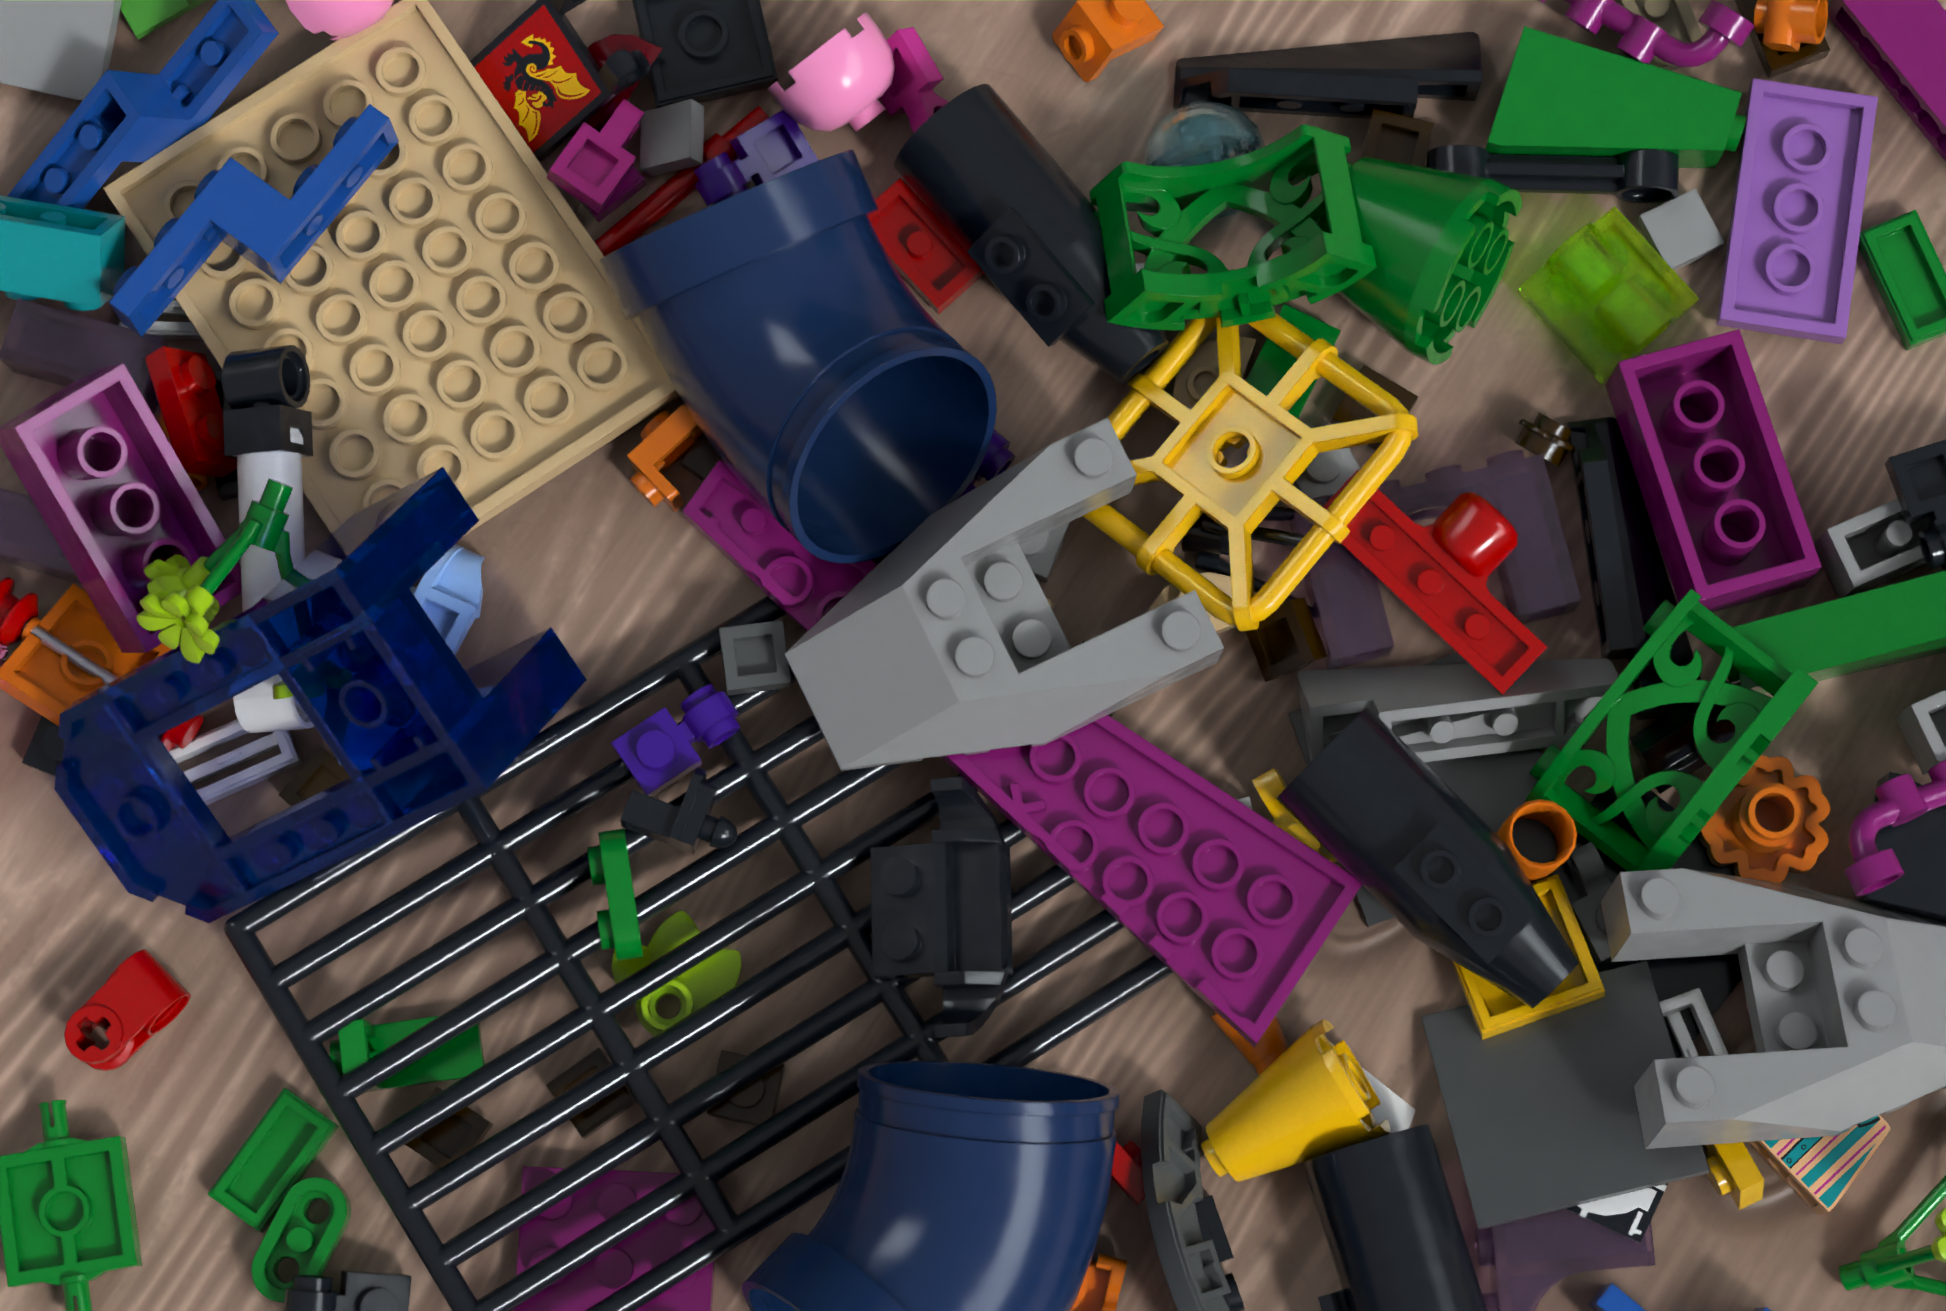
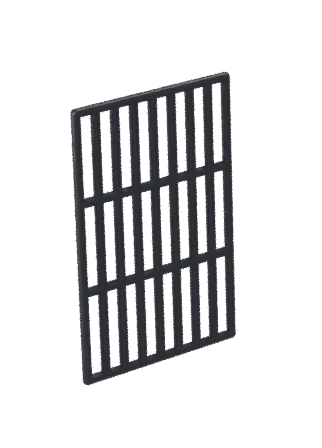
(598, 1010)

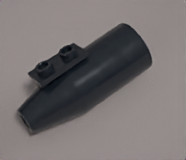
(1023, 227)
(1429, 859)
(1393, 1227)

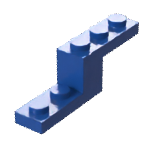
(144, 113)
(253, 219)

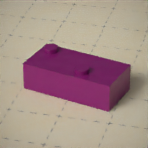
(1712, 472)
(112, 495)

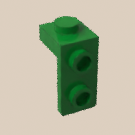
(450, 1061)

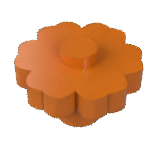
(1768, 823)

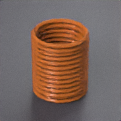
(1559, 823)

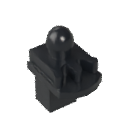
(682, 825)

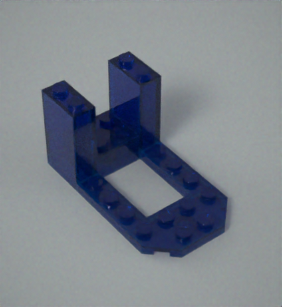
(369, 679)

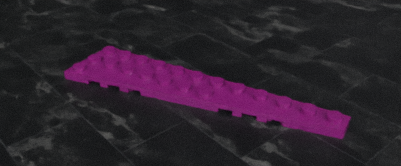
(1153, 842)

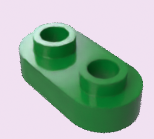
(611, 867)
(298, 1237)

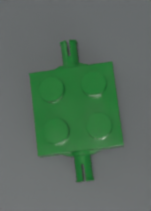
(67, 1210)

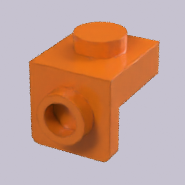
(1102, 31)
(663, 445)

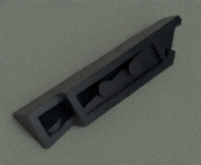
(1337, 78)
(1621, 551)

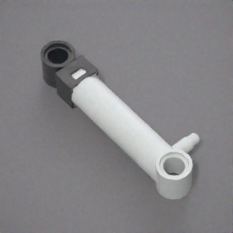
(268, 441)

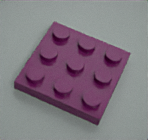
(624, 1260)

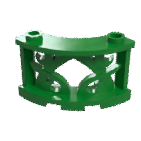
(1192, 195)
(1755, 719)

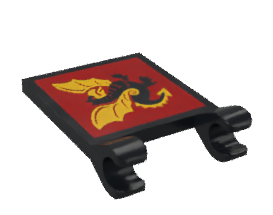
(549, 76)

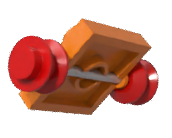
(67, 656)

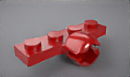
(1444, 577)

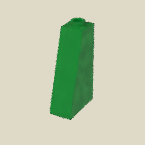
(1602, 104)
(1854, 631)

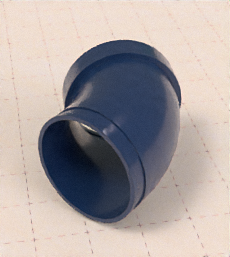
(811, 359)
(956, 1195)

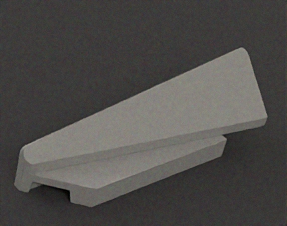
(1452, 708)

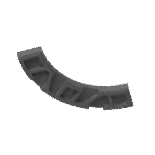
(1171, 1189)

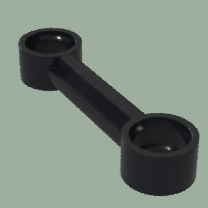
(1630, 176)

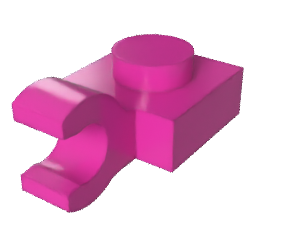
(912, 79)
(597, 161)

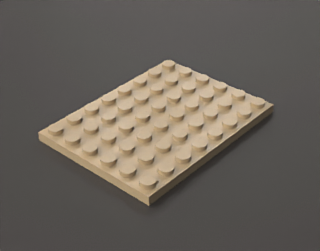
(444, 304)

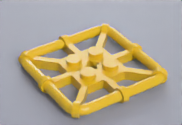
(1278, 454)

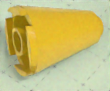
(1295, 1110)

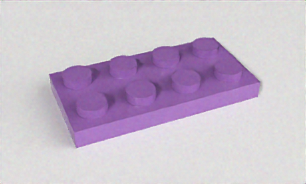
(1797, 211)

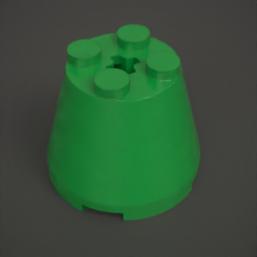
(1435, 250)

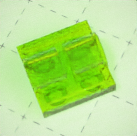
(1607, 293)

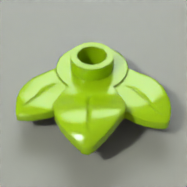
(692, 988)

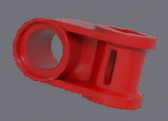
(131, 1008)

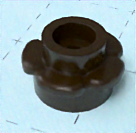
(1545, 438)

